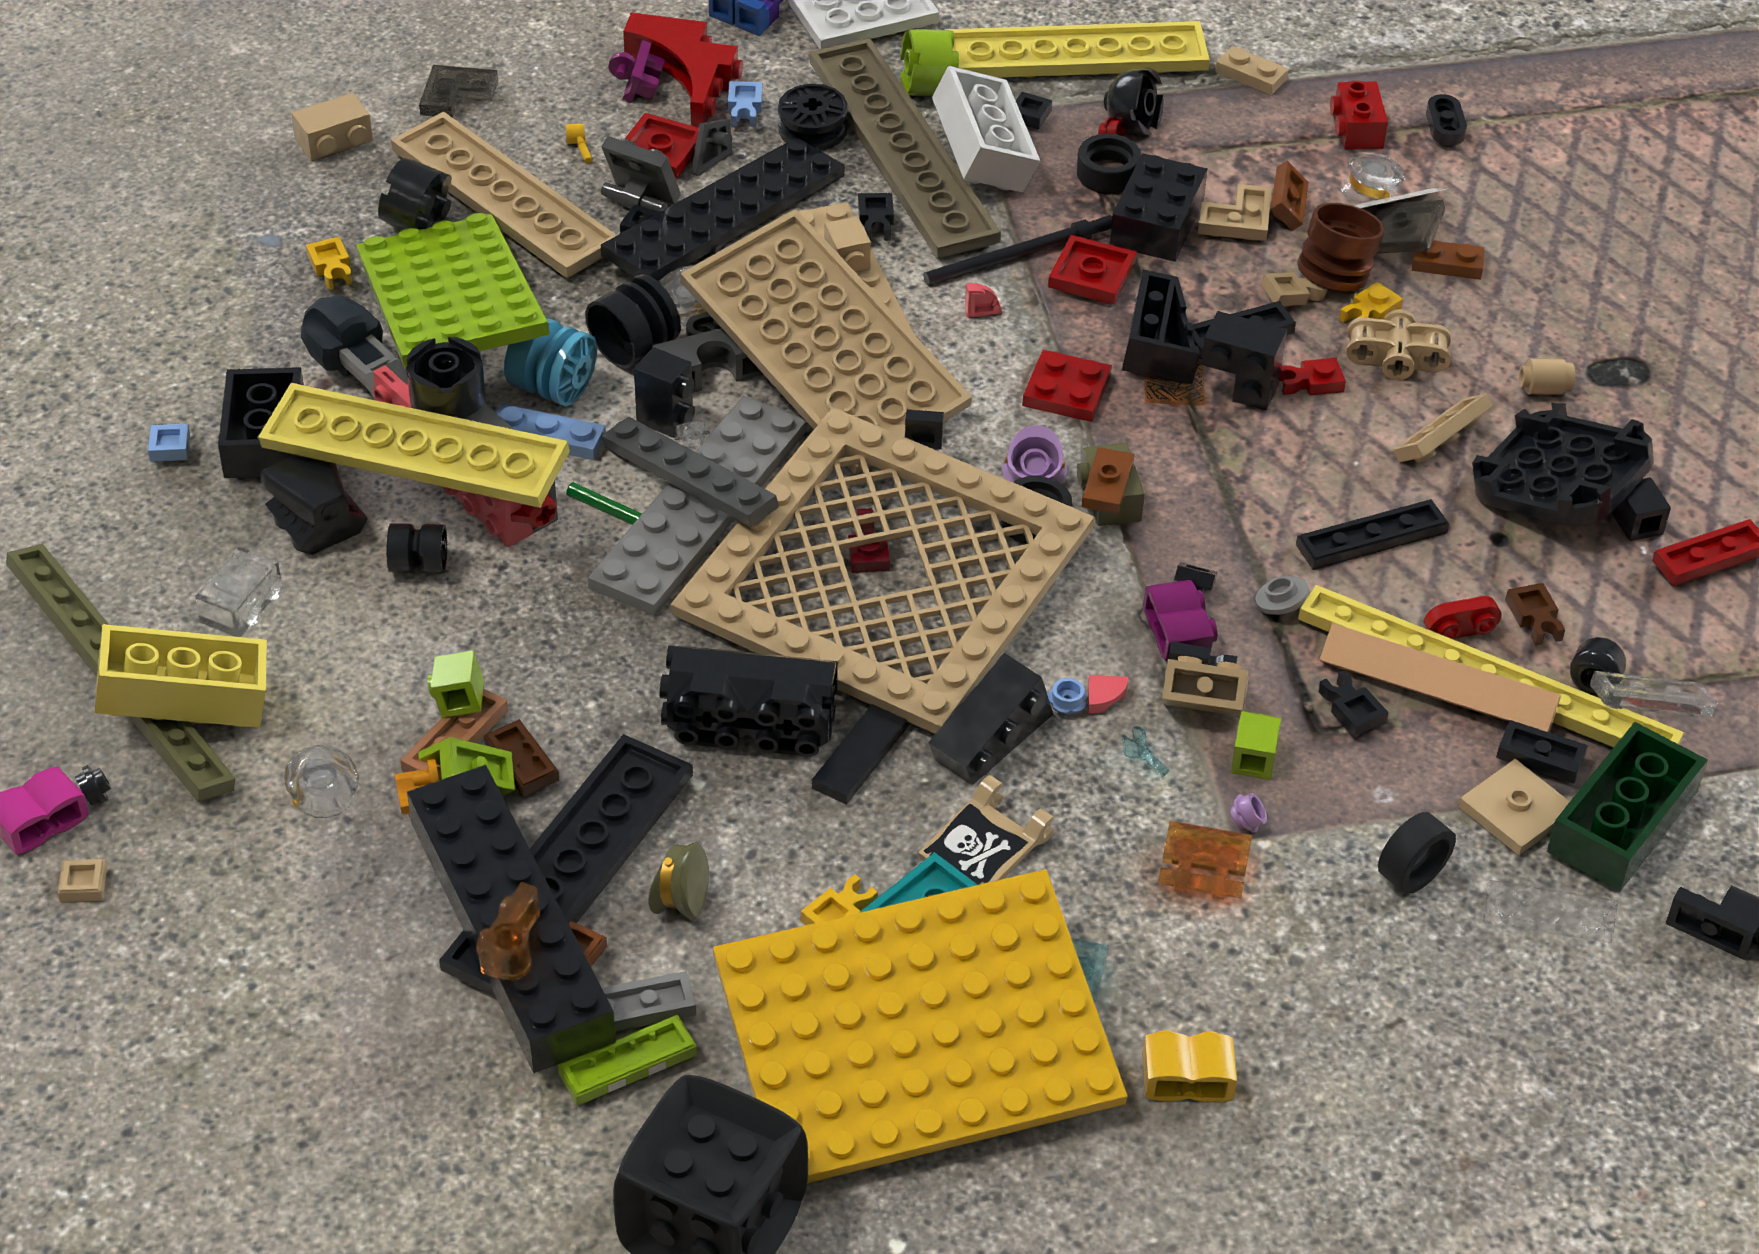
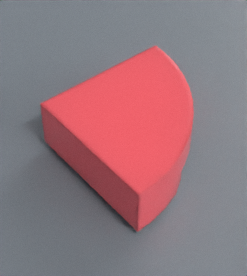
(980, 301)
(1105, 691)

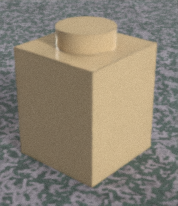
(850, 242)

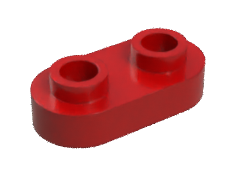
(1464, 617)

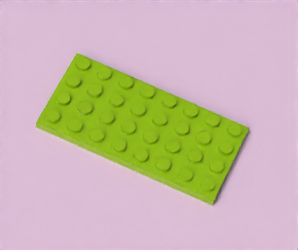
(451, 284)

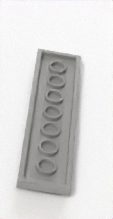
(682, 528)

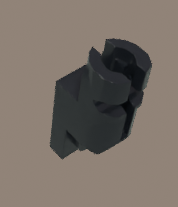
(1727, 926)

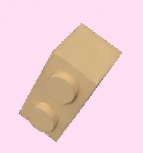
(332, 126)

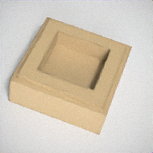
(82, 880)

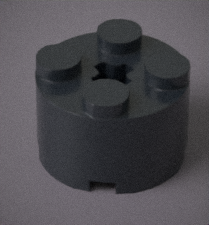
(415, 196)
(446, 377)

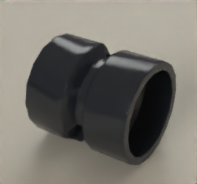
(416, 548)

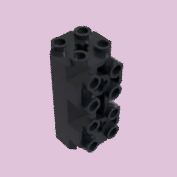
(729, 694)

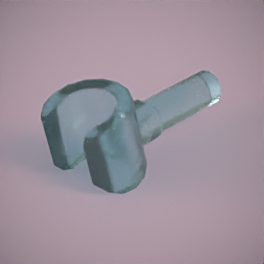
(1138, 748)

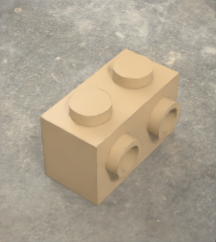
(1204, 686)

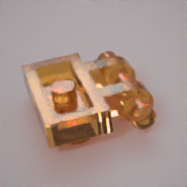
(1207, 850)

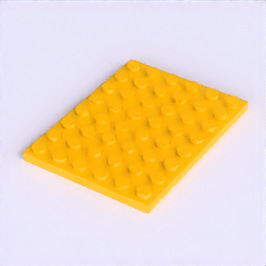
(921, 1024)

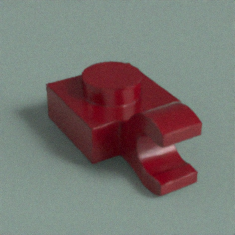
(872, 556)

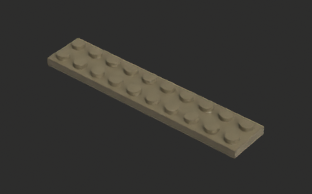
(906, 149)

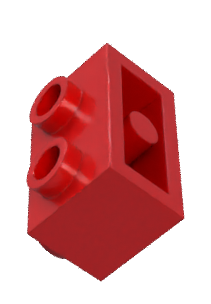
(1359, 115)

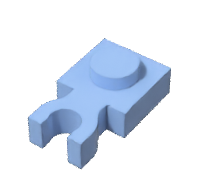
(744, 101)

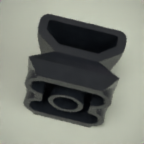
(311, 503)

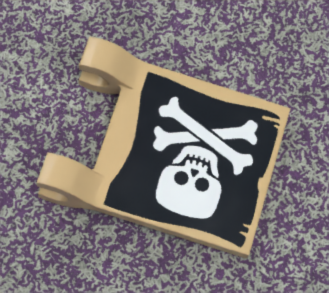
(983, 840)

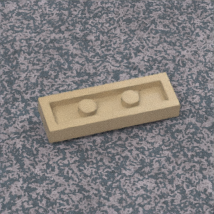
(1443, 429)

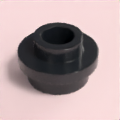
(93, 784)

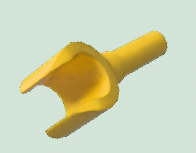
(576, 135)

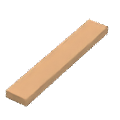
(1440, 678)

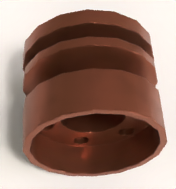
(1340, 246)

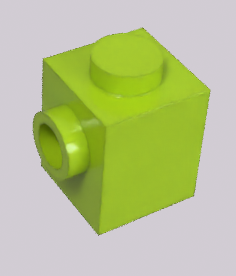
(456, 684)

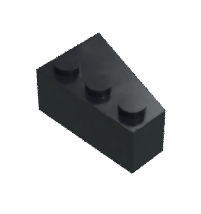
(1159, 333)
(992, 720)

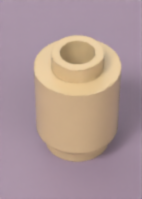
(1547, 376)

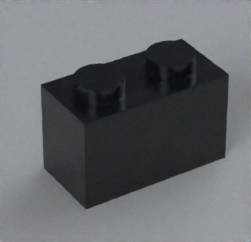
(663, 391)

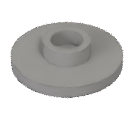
(1282, 595)

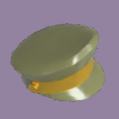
(681, 881)

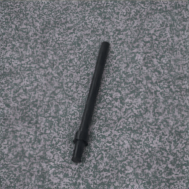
(1080, 228)

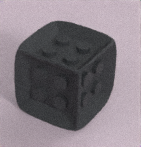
(710, 1174)

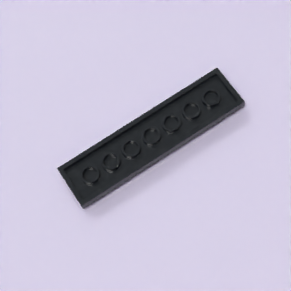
(723, 210)
(593, 835)

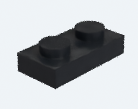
(1542, 751)

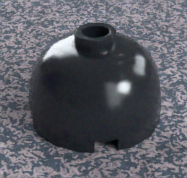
(1135, 101)

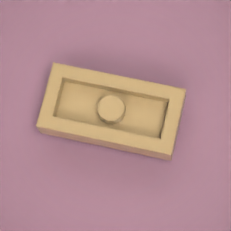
(1251, 70)

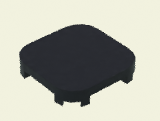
(1563, 467)

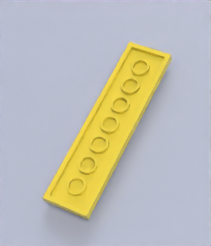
(1082, 49)
(415, 444)

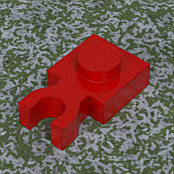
(1316, 376)

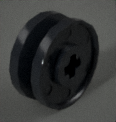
(813, 115)

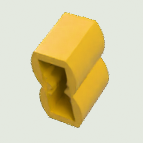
(1189, 1067)

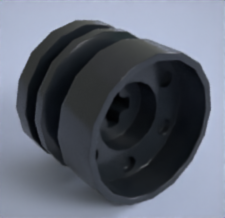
(632, 320)

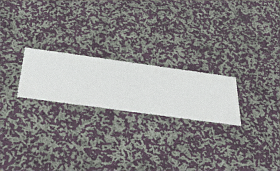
(1398, 197)

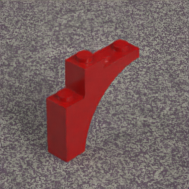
(689, 58)

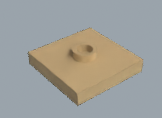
(1514, 806)

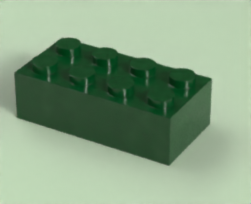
(1626, 806)

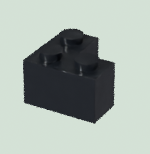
(1248, 350)

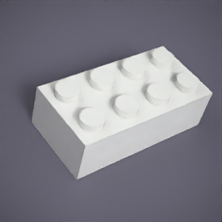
(985, 129)

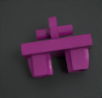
(641, 72)

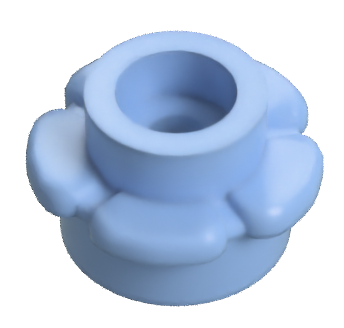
(1067, 696)

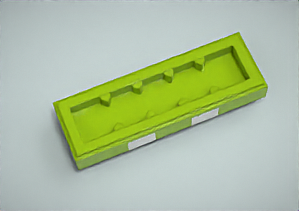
(627, 1060)

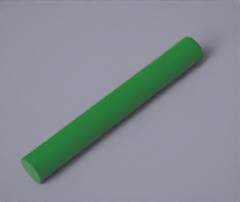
(602, 503)

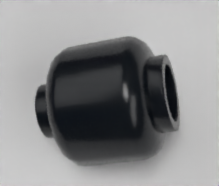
(1596, 655)

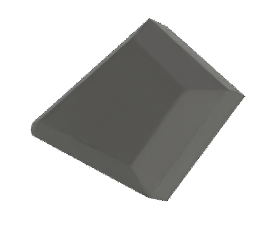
(712, 144)

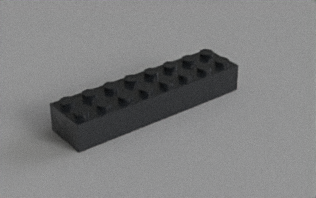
(481, 861)

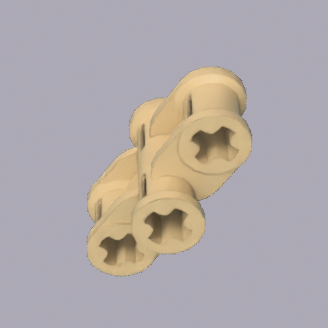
(1414, 340)

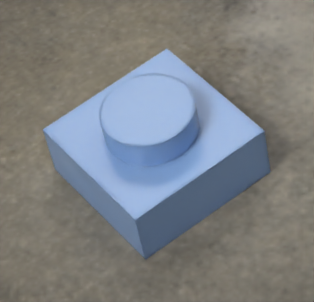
(169, 442)

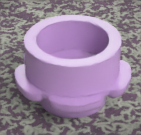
(1248, 812)

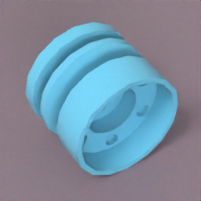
(553, 364)

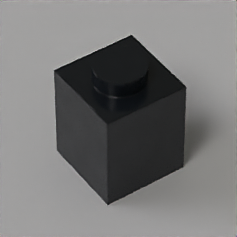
(1643, 511)

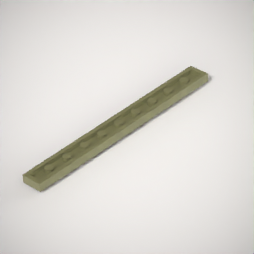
(81, 625)

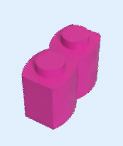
(39, 808)

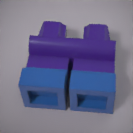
(747, 15)

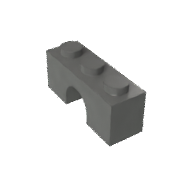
(711, 350)

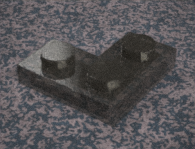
(450, 83)

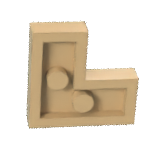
(1244, 220)

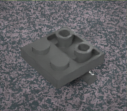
(641, 174)

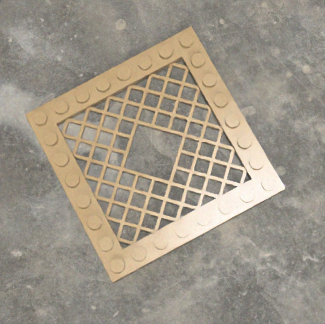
(923, 699)

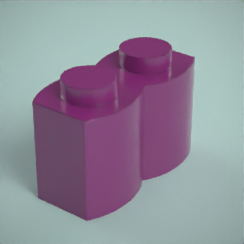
(1178, 615)

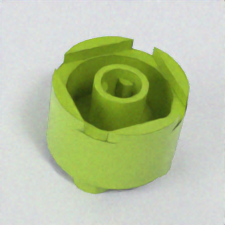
(926, 59)

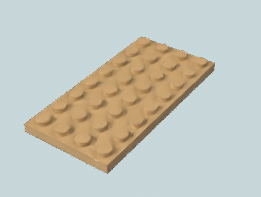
(820, 329)

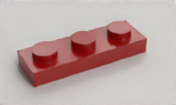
(1708, 552)

